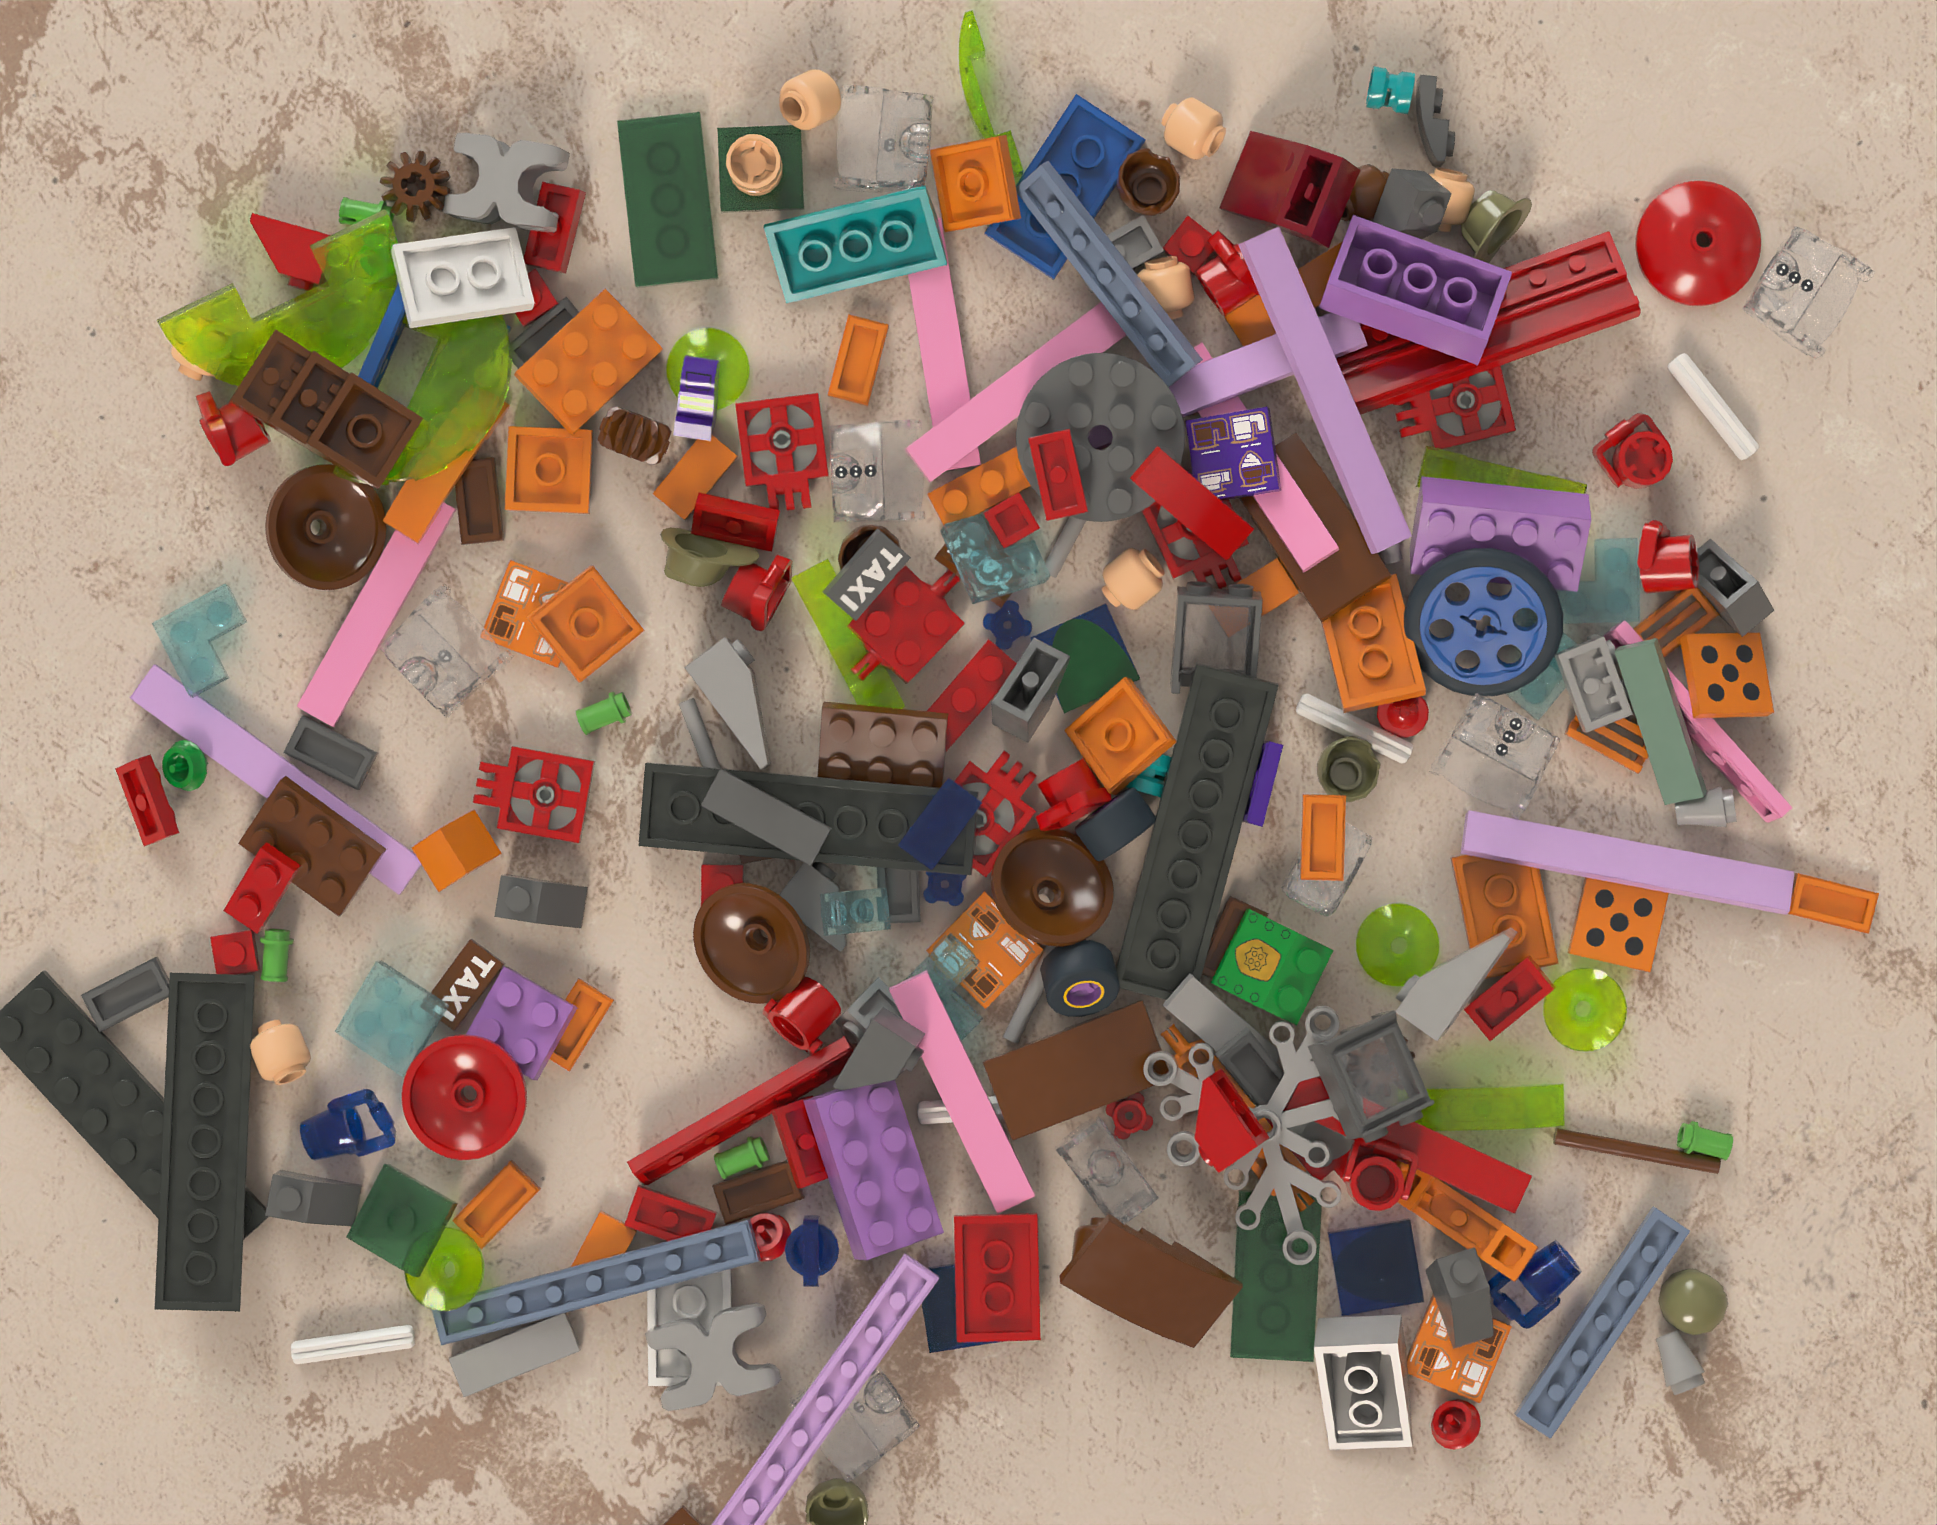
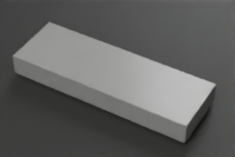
(1210, 1016)
(514, 1354)

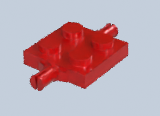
(906, 625)

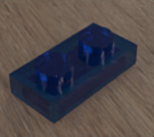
(940, 823)

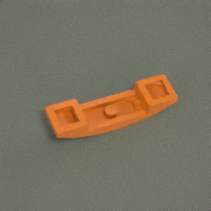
(1251, 319)
(422, 499)
(1468, 1224)

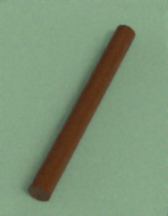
(1636, 1151)

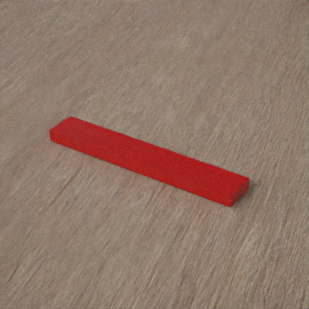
(741, 1112)
(1437, 1154)

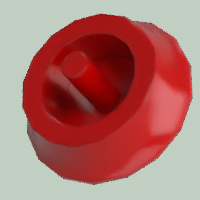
(1404, 717)
(770, 1234)
(1455, 1424)

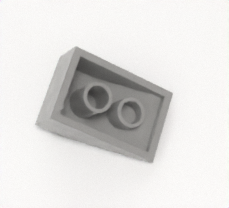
(732, 689)
(1443, 992)
(1364, 1381)

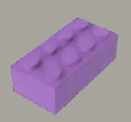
(1415, 290)
(1530, 522)
(873, 1168)

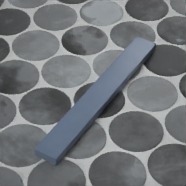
(600, 1281)

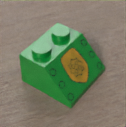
(1272, 966)

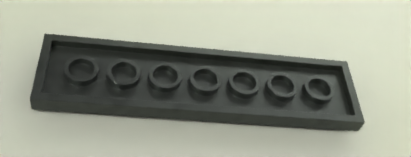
(863, 815)
(1195, 830)
(93, 1087)
(204, 1142)

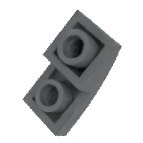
(1433, 131)

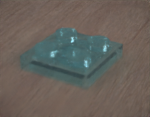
(391, 1017)

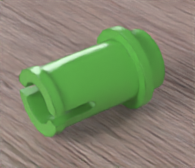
(353, 211)
(604, 713)
(275, 954)
(1705, 1141)
(742, 1157)

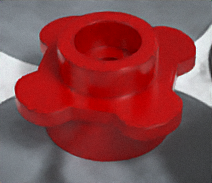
(1124, 1126)

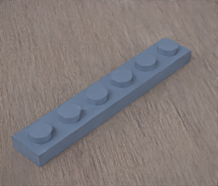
(1108, 274)
(1601, 1322)

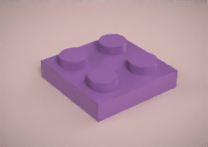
(523, 1020)

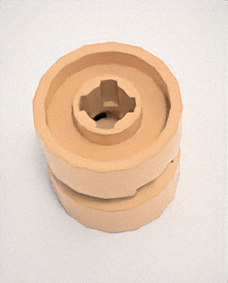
(754, 164)

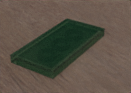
(667, 200)
(1278, 1299)

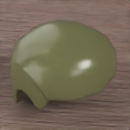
(1348, 768)
(1693, 1301)
(836, 1504)

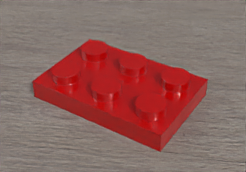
(997, 1277)

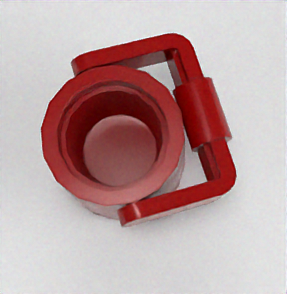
(1226, 276)
(230, 429)
(1637, 459)
(1667, 561)
(758, 591)
(1070, 795)
(803, 1015)
(1376, 1180)

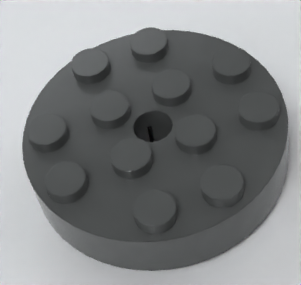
(1110, 393)

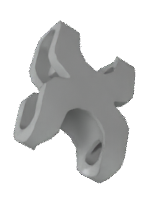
(506, 182)
(713, 1356)

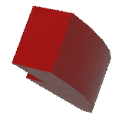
(1192, 503)

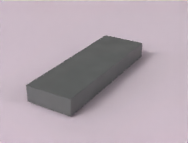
(766, 816)

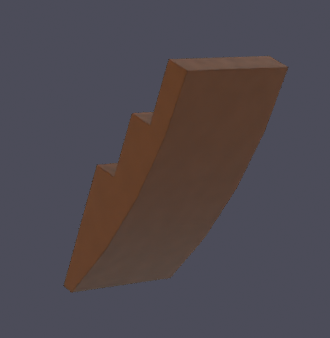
(326, 409)
(1345, 573)
(1074, 1070)
(1150, 1282)

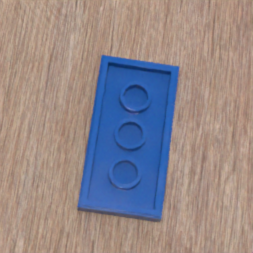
(1087, 154)

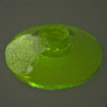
(714, 345)
(1378, 933)
(1605, 1016)
(447, 1293)

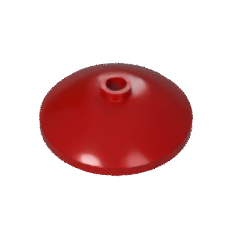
(1675, 261)
(443, 1115)

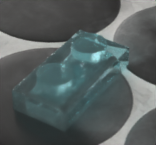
(855, 911)

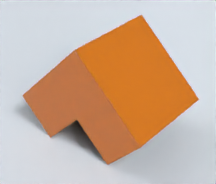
(456, 850)

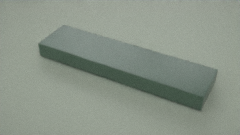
(1660, 721)

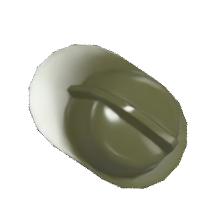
(1493, 222)
(701, 559)

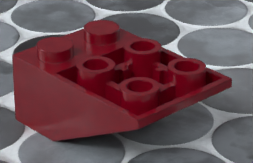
(1290, 187)

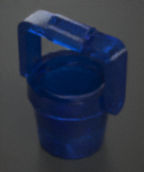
(341, 1128)
(812, 1250)
(1545, 1279)

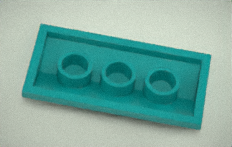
(856, 244)

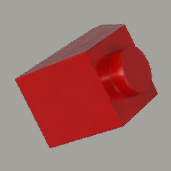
(290, 250)
(1225, 1123)

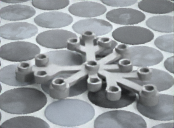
(1278, 1173)

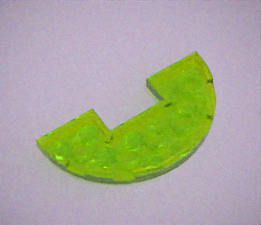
(329, 319)
(455, 395)

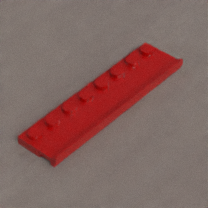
(1544, 306)

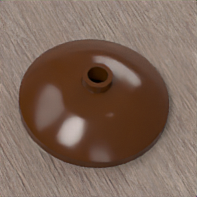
(349, 531)
(1065, 872)
(738, 954)

